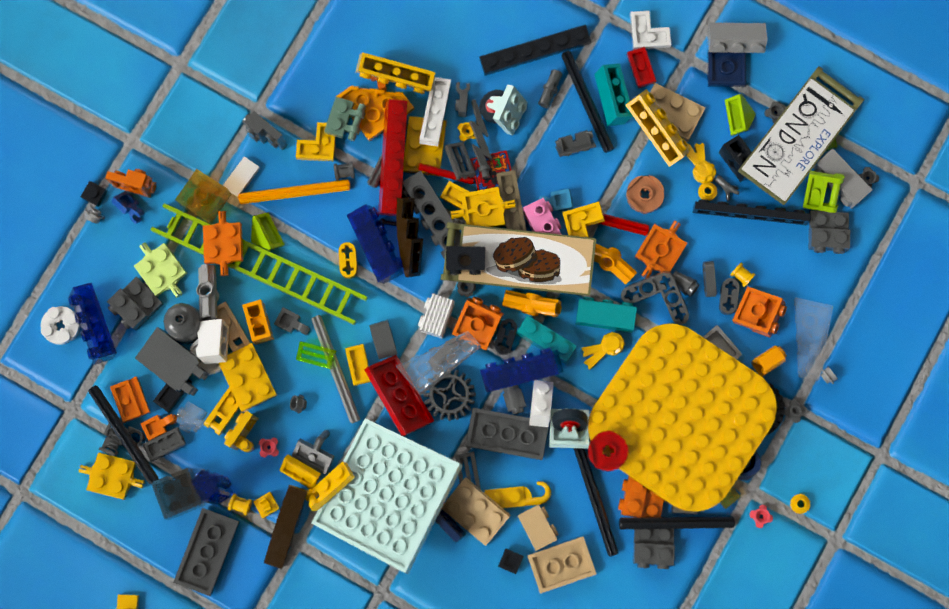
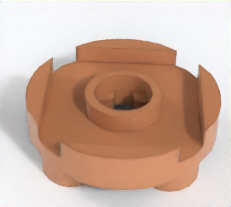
(634, 194)

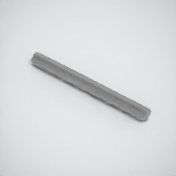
(336, 371)

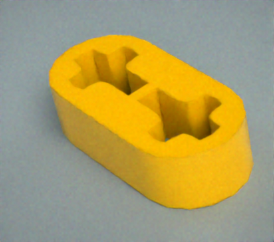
(352, 259)

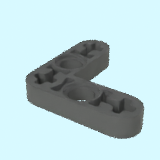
(657, 288)

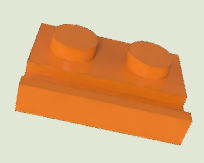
(130, 399)

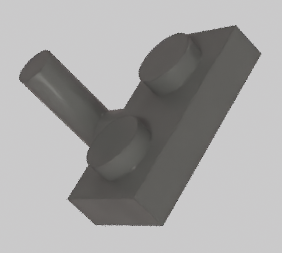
(313, 454)

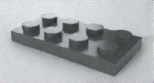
(506, 434)
(206, 552)

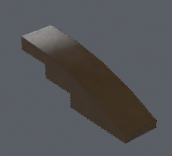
(407, 231)
(285, 526)

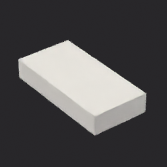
(241, 176)

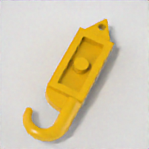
(518, 496)

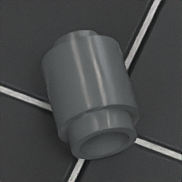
(514, 399)

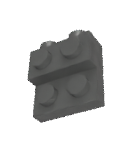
(262, 131)
(829, 232)
(134, 304)
(653, 547)

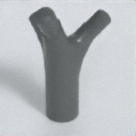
(726, 187)

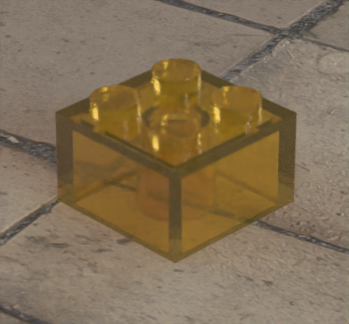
(203, 196)

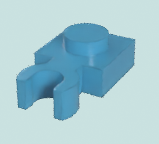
(560, 199)

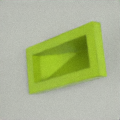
(739, 114)
(265, 232)

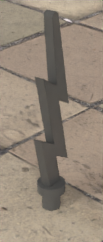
(482, 151)

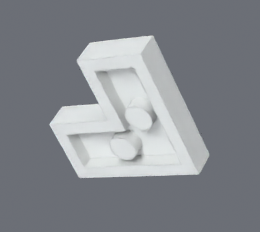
(646, 36)

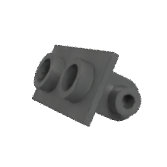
(566, 145)

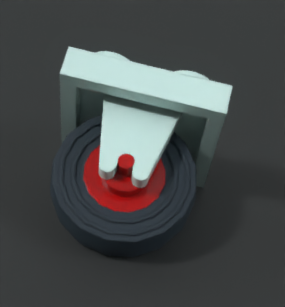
(503, 108)
(569, 428)

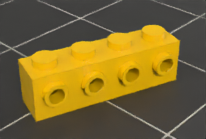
(395, 72)
(658, 127)

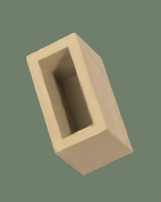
(537, 527)

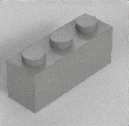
(737, 37)
(853, 187)

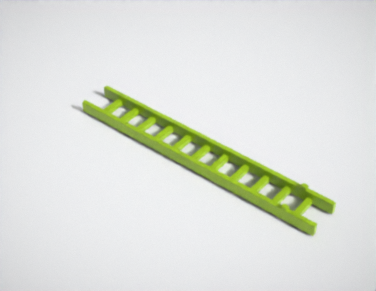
(174, 222)

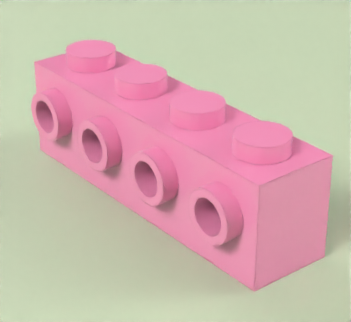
(540, 218)

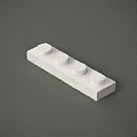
(435, 112)

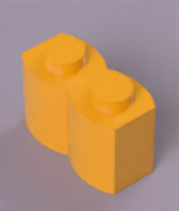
(769, 360)

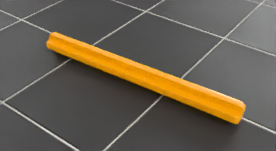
(294, 191)

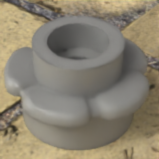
(828, 375)

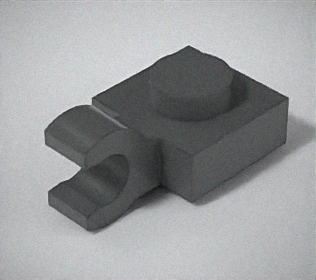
(461, 104)
(289, 321)

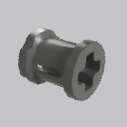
(344, 170)

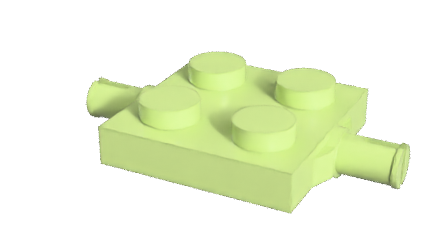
(160, 269)

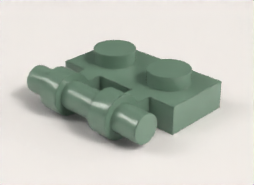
(339, 118)

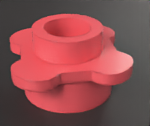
(264, 443)
(762, 510)

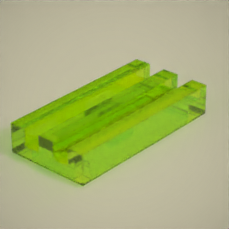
(330, 358)

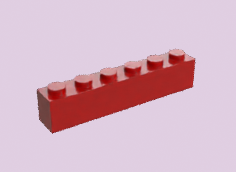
(392, 156)

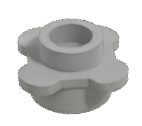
(93, 215)

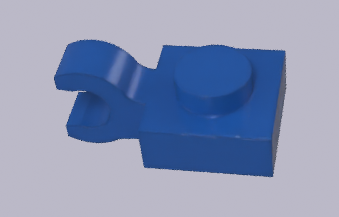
(128, 204)

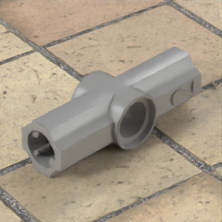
(207, 284)

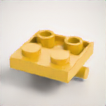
(237, 437)

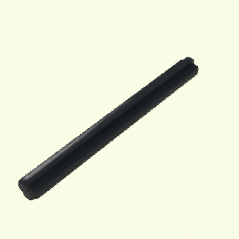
(587, 102)
(123, 434)
(596, 501)
(677, 522)

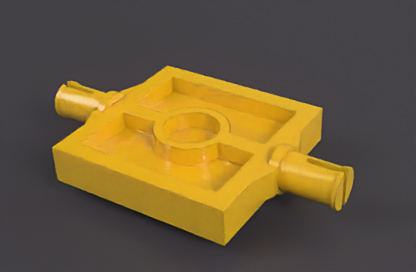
(483, 208)
(111, 476)

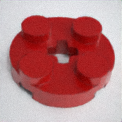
(614, 442)

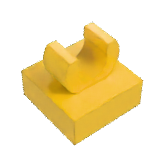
(266, 505)

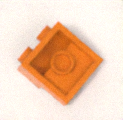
(133, 182)
(760, 312)
(479, 321)
(639, 500)

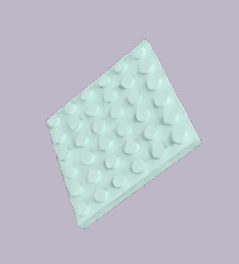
(391, 498)

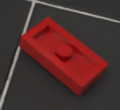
(641, 67)

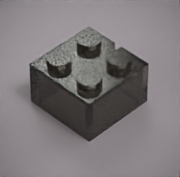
(177, 495)

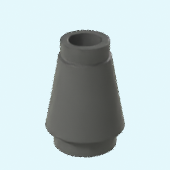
(686, 284)

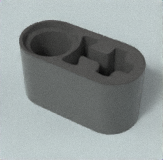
(383, 339)

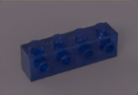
(375, 243)
(92, 323)
(521, 371)
(212, 486)

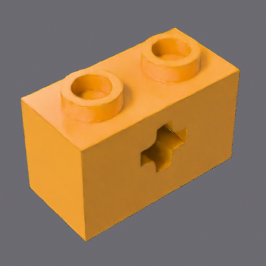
(258, 322)

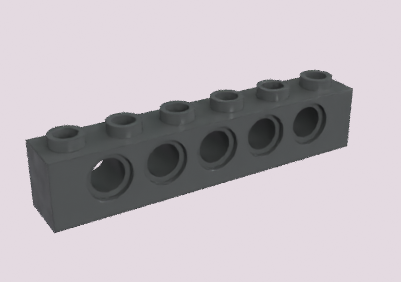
(419, 183)

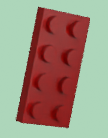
(398, 396)

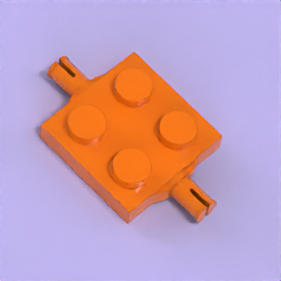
(223, 243)
(660, 249)

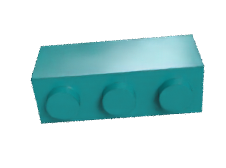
(613, 94)
(606, 314)
(544, 338)

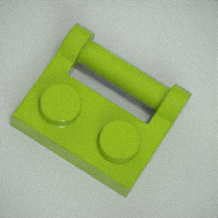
(816, 191)

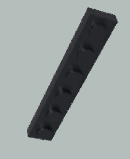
(535, 50)
(758, 213)

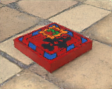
(498, 164)

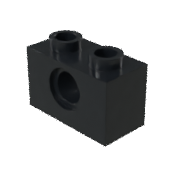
(455, 253)

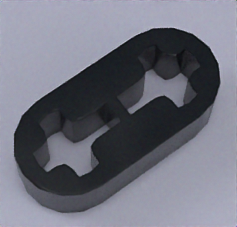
(501, 335)

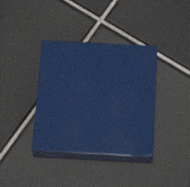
(726, 69)
(450, 526)

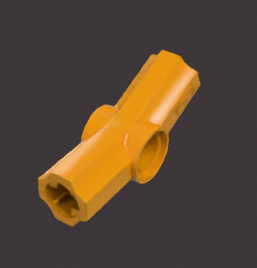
(616, 265)
(532, 304)

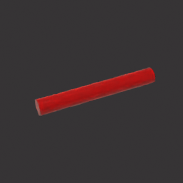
(442, 172)

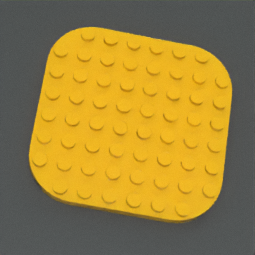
(685, 416)

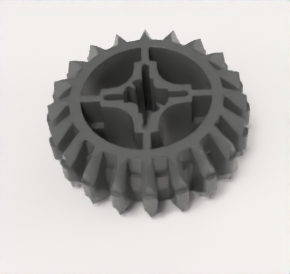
(458, 397)

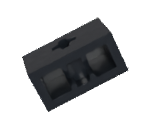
(735, 154)

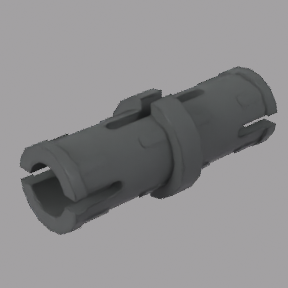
(550, 88)

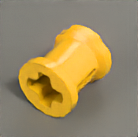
(742, 274)
(240, 504)

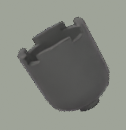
(184, 331)

